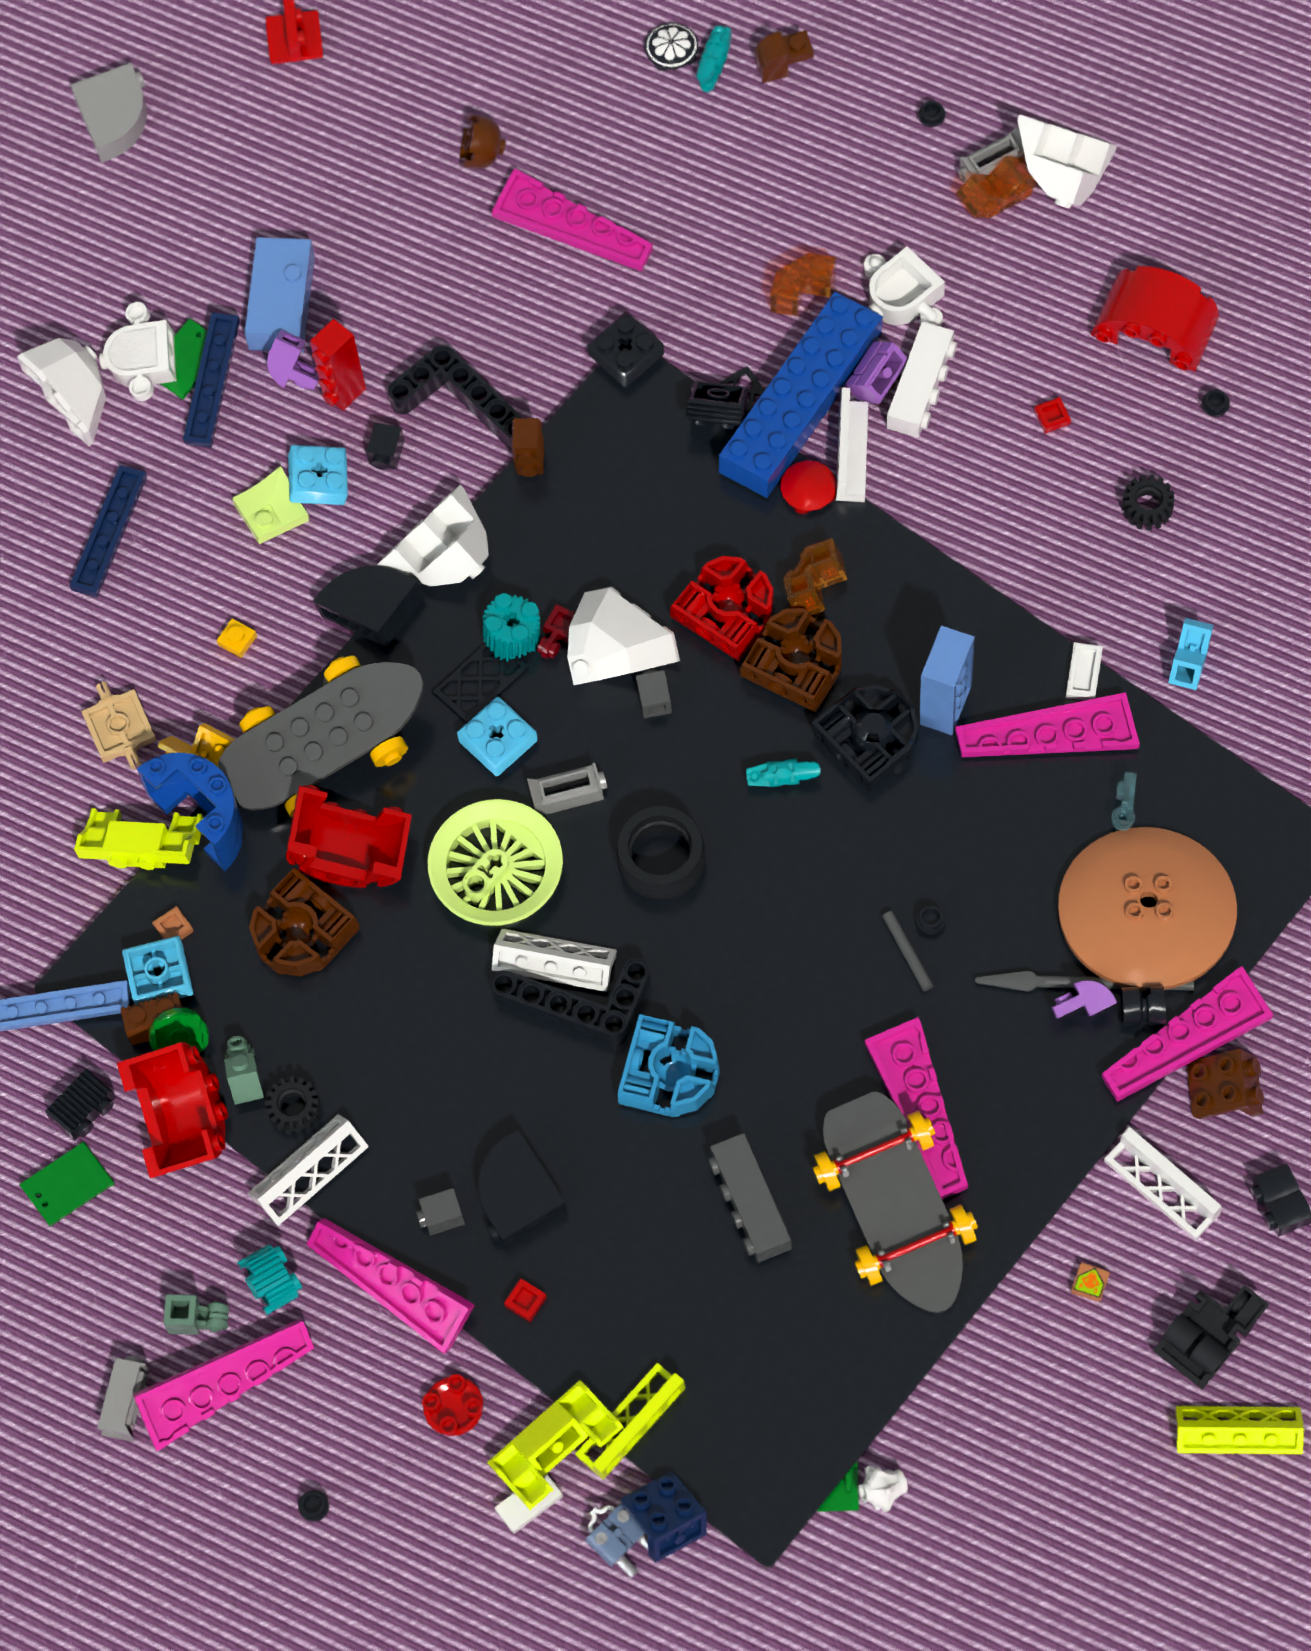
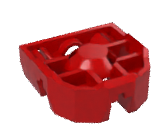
(738, 630)

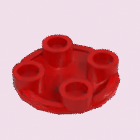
(808, 486)
(453, 1405)

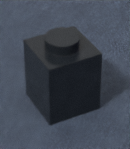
(385, 446)

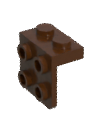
(1225, 1084)

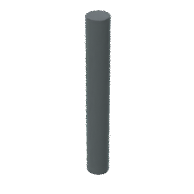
(907, 951)

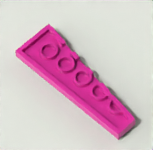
(550, 214)
(1072, 727)
(912, 1084)

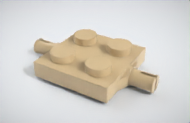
(118, 725)

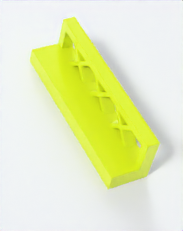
(636, 1425)
(1239, 1433)

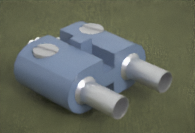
(616, 1537)

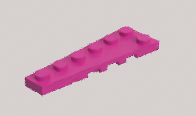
(1209, 1023)
(409, 1295)
(198, 1392)

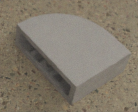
(112, 109)

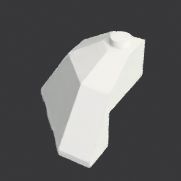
(1063, 161)
(68, 383)
(443, 545)
(615, 638)

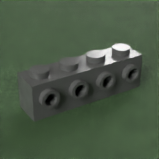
(750, 1197)

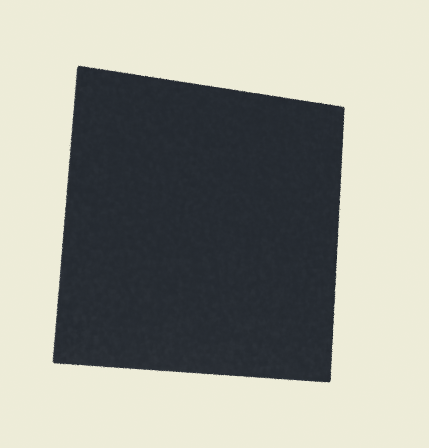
(766, 954)

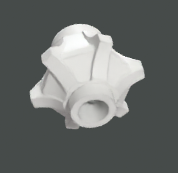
(882, 1487)

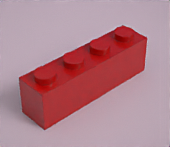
(337, 365)

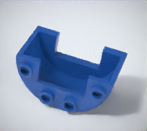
(179, 775)

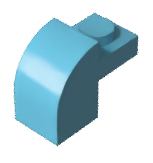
(1191, 654)

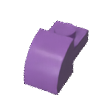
(1090, 995)

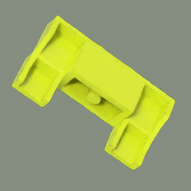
(137, 842)
(550, 1440)

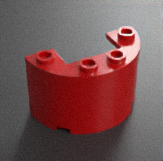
(1161, 310)
(346, 844)
(178, 1107)

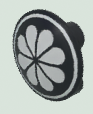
(671, 46)

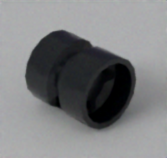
(1143, 1005)

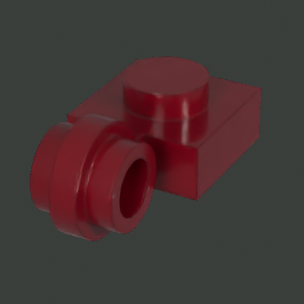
(558, 628)

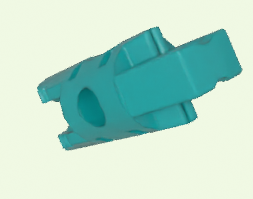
(714, 57)
(781, 772)

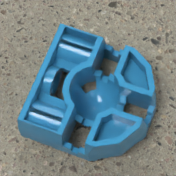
(689, 1092)

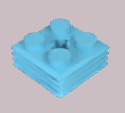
(305, 463)
(497, 752)
(163, 954)

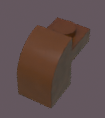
(778, 51)

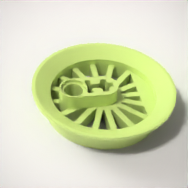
(526, 829)

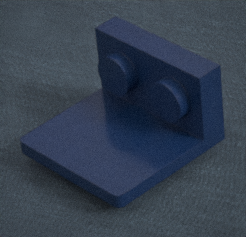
(666, 1515)

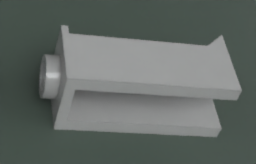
(971, 163)
(569, 798)
(119, 1406)

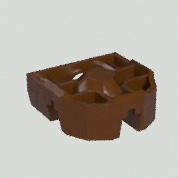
(794, 659)
(297, 957)

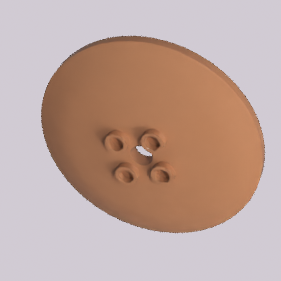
(1142, 944)

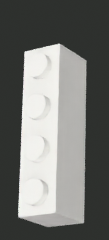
(920, 380)

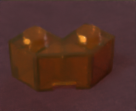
(1000, 190)
(808, 275)
(818, 568)

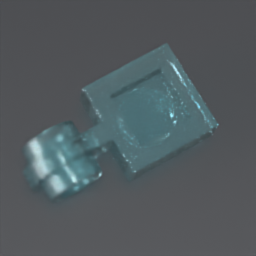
(1126, 793)

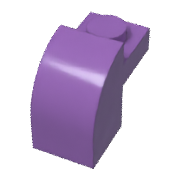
(284, 362)

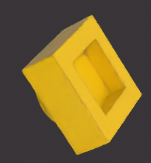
(236, 638)

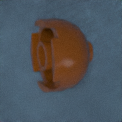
(481, 142)

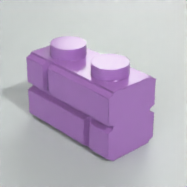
(876, 372)

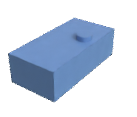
(279, 290)
(946, 680)

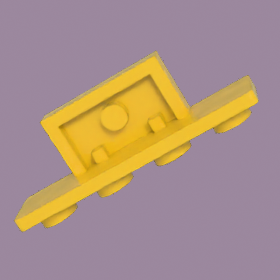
(208, 744)

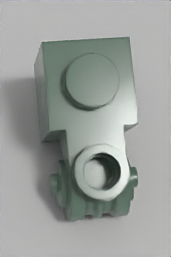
(242, 1071)
(187, 1316)

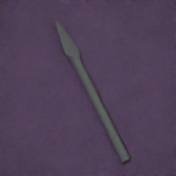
(1028, 981)

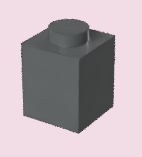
(653, 693)
(440, 1212)

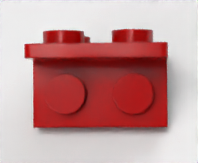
(294, 35)

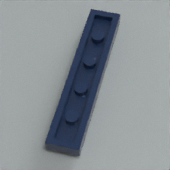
(211, 380)
(108, 531)

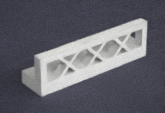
(851, 449)
(554, 961)
(301, 1161)
(1171, 1176)

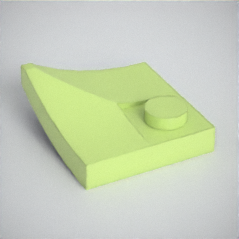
(268, 507)

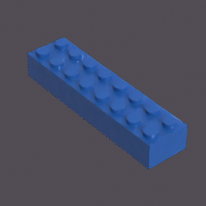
(800, 395)

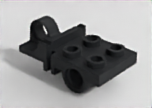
(1205, 1334)

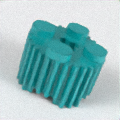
(511, 626)
(270, 1278)

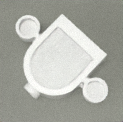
(904, 289)
(141, 353)

